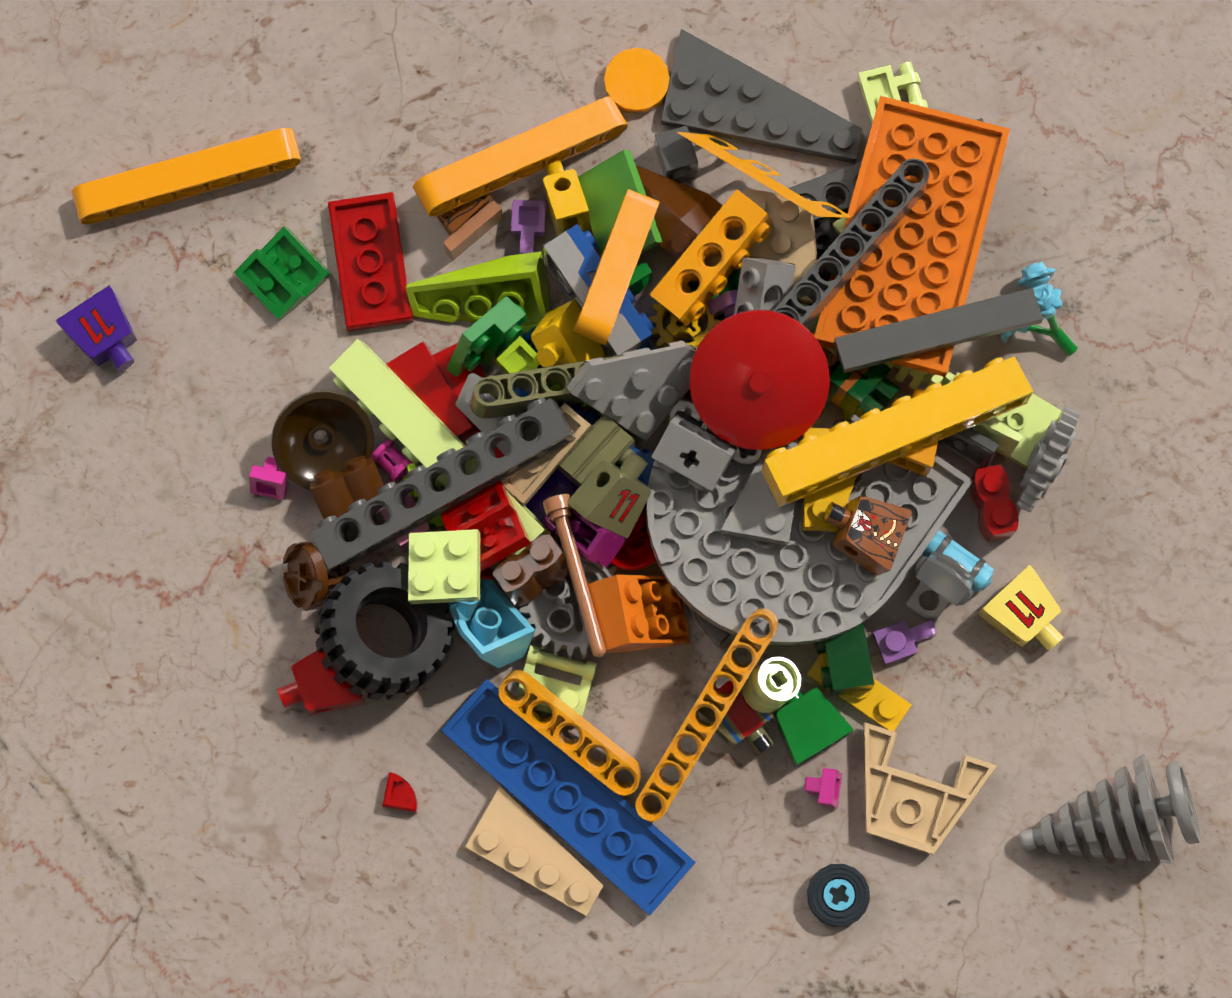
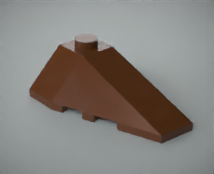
(681, 210)

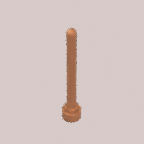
(559, 512)

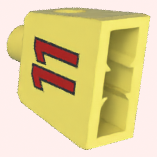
(1024, 611)

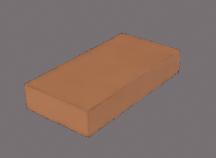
(473, 230)

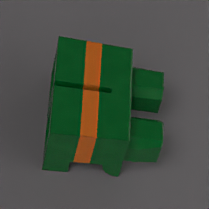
(854, 390)

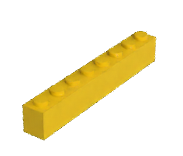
(896, 430)

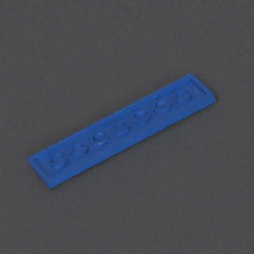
(569, 799)

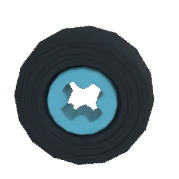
(820, 899)

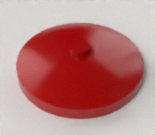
(759, 379)

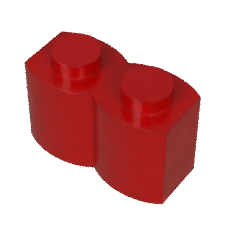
(997, 512)

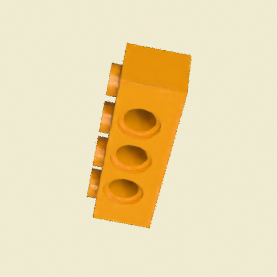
(713, 239)

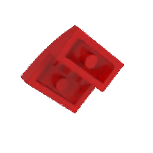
(495, 519)

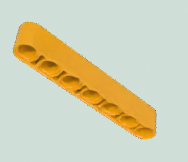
(519, 156)
(186, 176)
(695, 727)

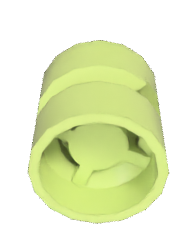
(772, 685)

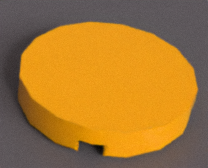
(636, 80)

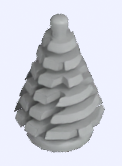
(1130, 815)

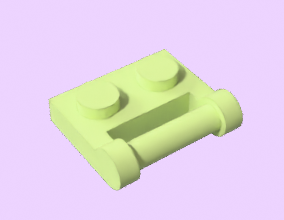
(571, 694)

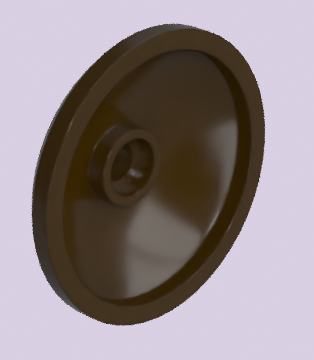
(301, 454)

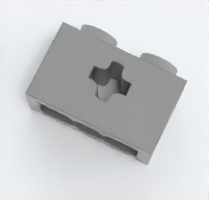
(711, 457)

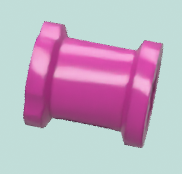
(381, 456)

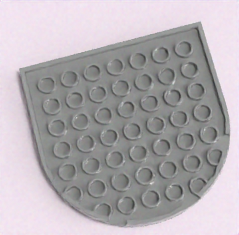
(808, 582)

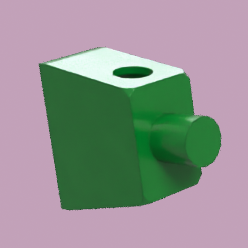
(810, 725)

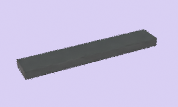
(938, 330)

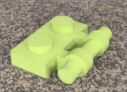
(883, 83)

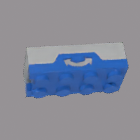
(573, 264)

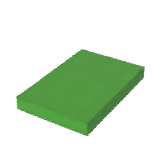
(604, 192)

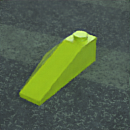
(478, 288)

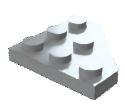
(637, 386)

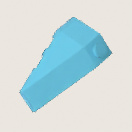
(493, 626)

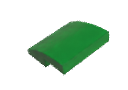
(282, 273)

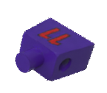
(101, 329)

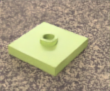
(1031, 422)

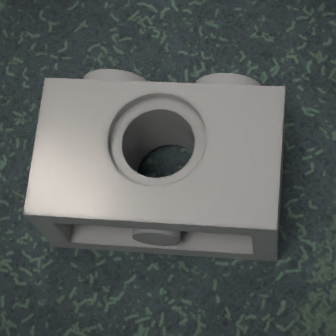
(763, 284)

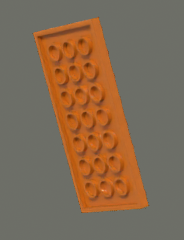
(935, 247)

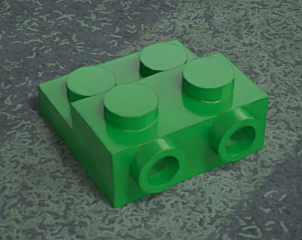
(488, 337)

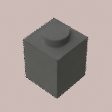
(676, 154)

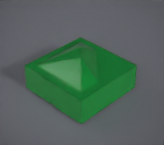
(641, 277)

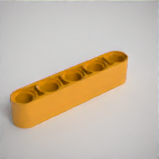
(616, 267)
(577, 748)

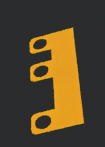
(746, 167)

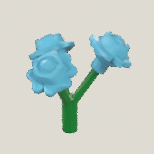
(1048, 299)

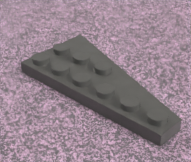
(734, 101)

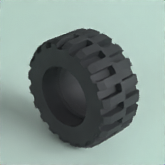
(359, 664)

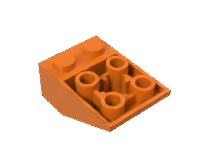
(638, 613)

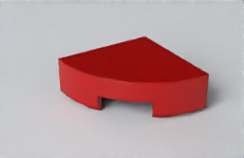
(399, 794)

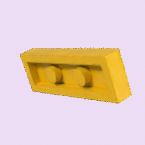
(878, 704)

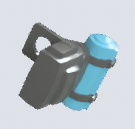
(950, 573)

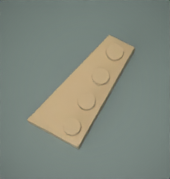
(526, 850)

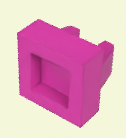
(268, 480)
(826, 787)

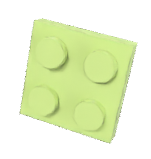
(444, 566)

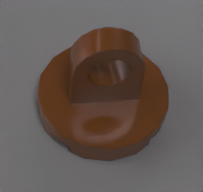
(307, 576)

